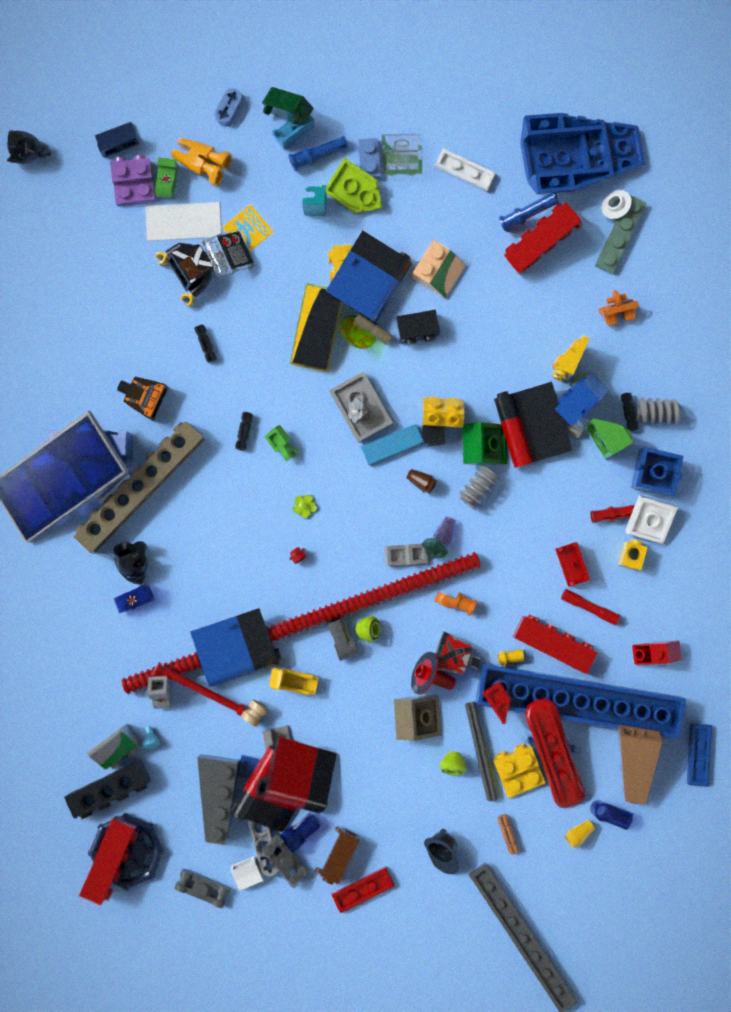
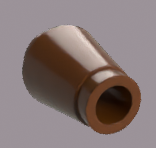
(421, 480)

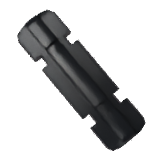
(205, 343)
(629, 411)
(243, 432)

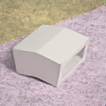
(246, 873)

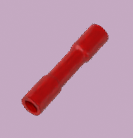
(578, 601)

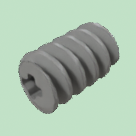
(658, 409)
(478, 487)

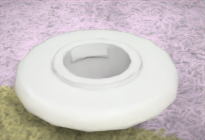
(621, 209)

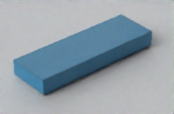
(392, 444)

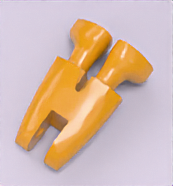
(199, 159)

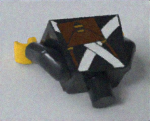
(190, 266)

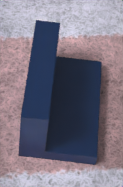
(116, 139)

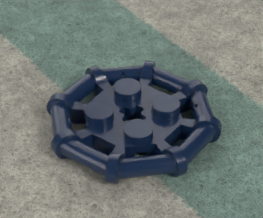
(139, 853)

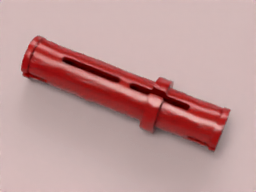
(611, 514)

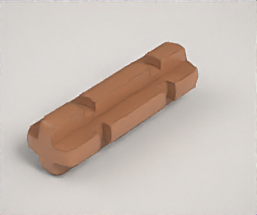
(508, 834)

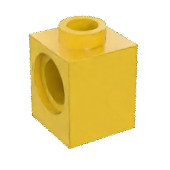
(626, 561)

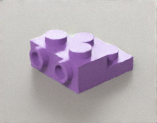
(133, 180)

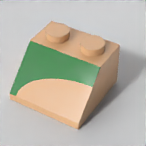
(438, 269)

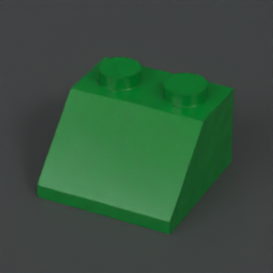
(484, 444)

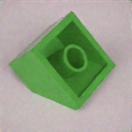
(608, 436)

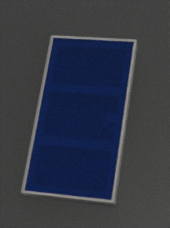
(59, 476)

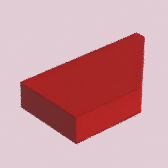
(498, 700)

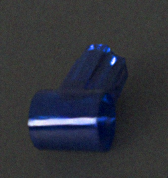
(612, 814)
(296, 835)

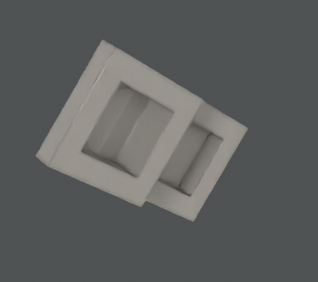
(405, 554)

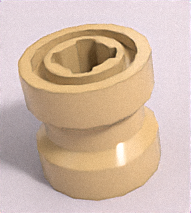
(254, 713)

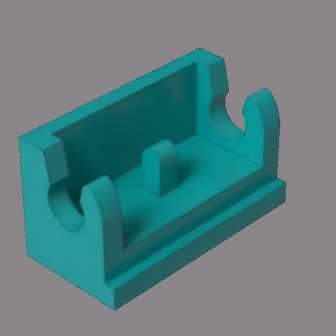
(315, 205)

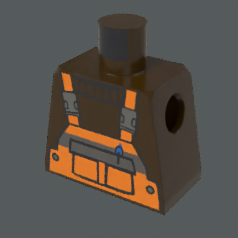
(143, 395)

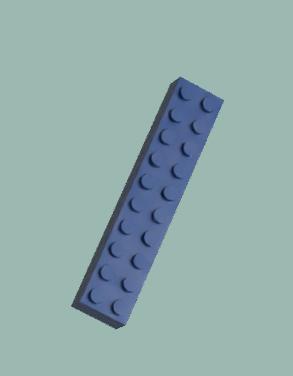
(587, 700)

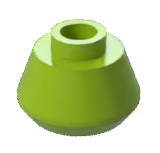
(368, 629)
(453, 764)

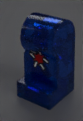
(134, 598)

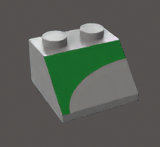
(114, 747)

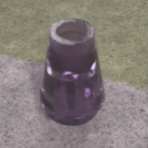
(445, 531)

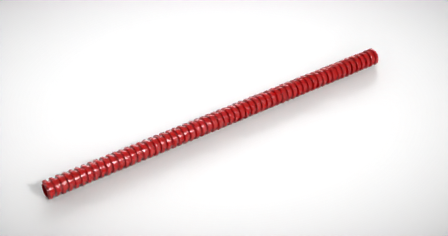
(327, 613)

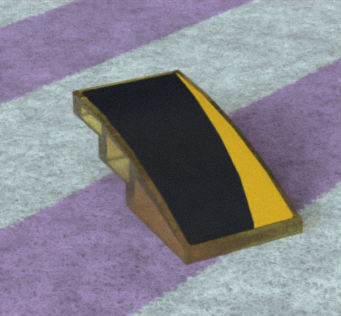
(316, 329)

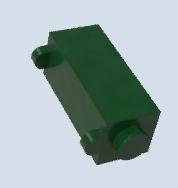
(287, 105)

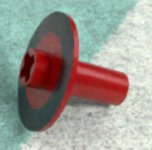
(426, 674)

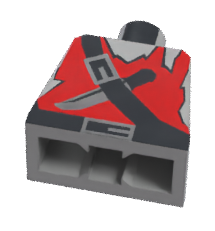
(455, 654)

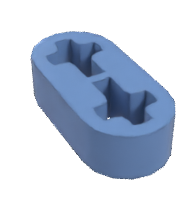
(224, 105)

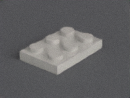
(376, 417)

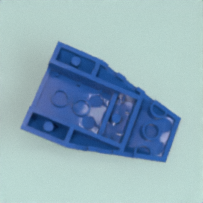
(576, 152)

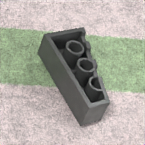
(217, 793)

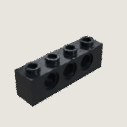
(81, 808)

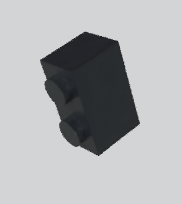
(418, 327)

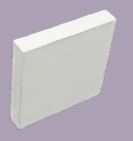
(651, 519)

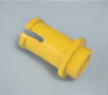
(510, 657)

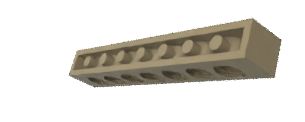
(84, 533)

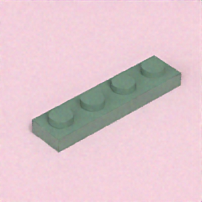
(619, 237)

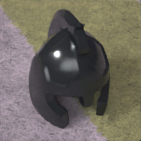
(25, 147)
(131, 561)

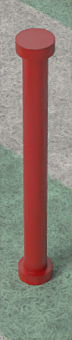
(199, 689)

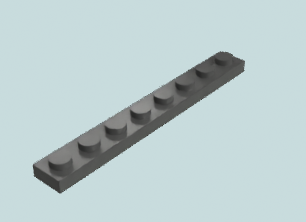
(523, 938)

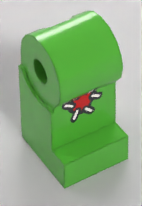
(166, 177)

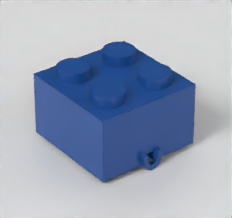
(581, 399)
(657, 471)

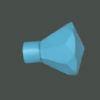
(150, 740)

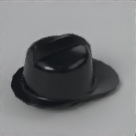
(442, 852)

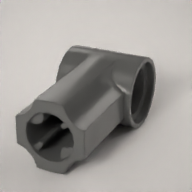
(344, 644)

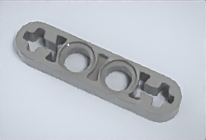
(257, 838)

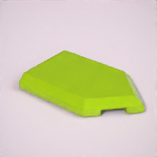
(354, 188)

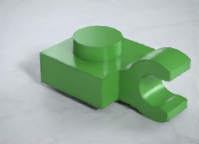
(279, 442)

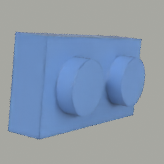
(369, 156)

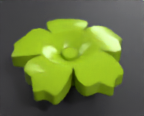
(304, 505)

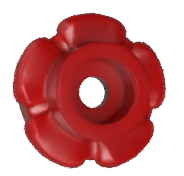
(298, 555)

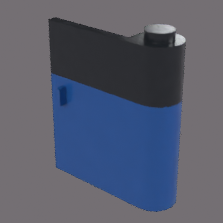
(369, 276)
(234, 647)

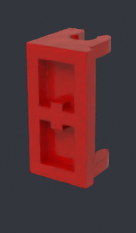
(572, 564)

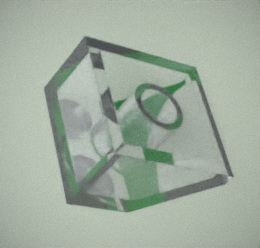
(401, 154)

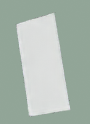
(183, 221)

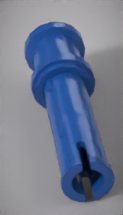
(308, 155)
(519, 215)

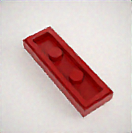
(362, 889)

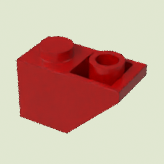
(657, 652)

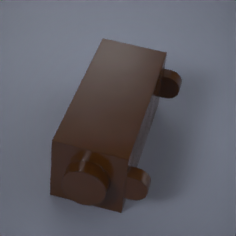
(339, 856)

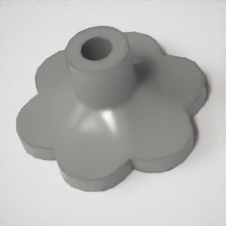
(357, 410)

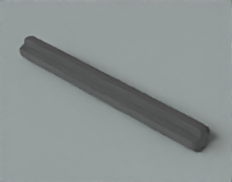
(481, 751)

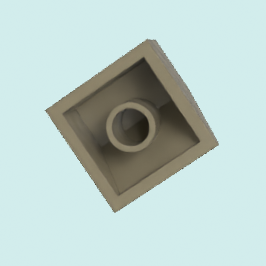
(417, 717)

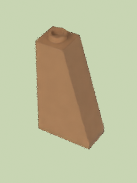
(638, 760)

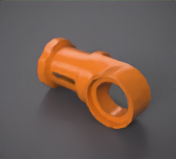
(461, 602)

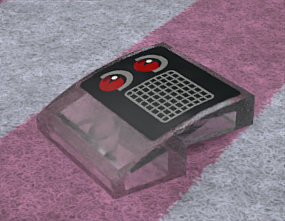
(228, 253)

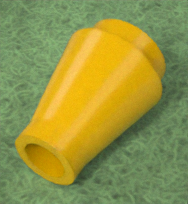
(577, 835)

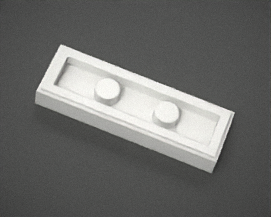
(464, 170)

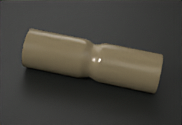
(375, 330)

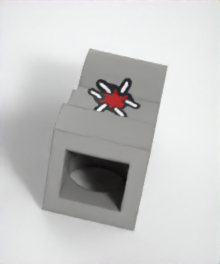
(159, 694)

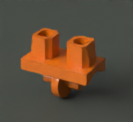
(627, 307)

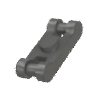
(284, 861)
(202, 888)

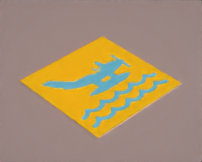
(251, 225)

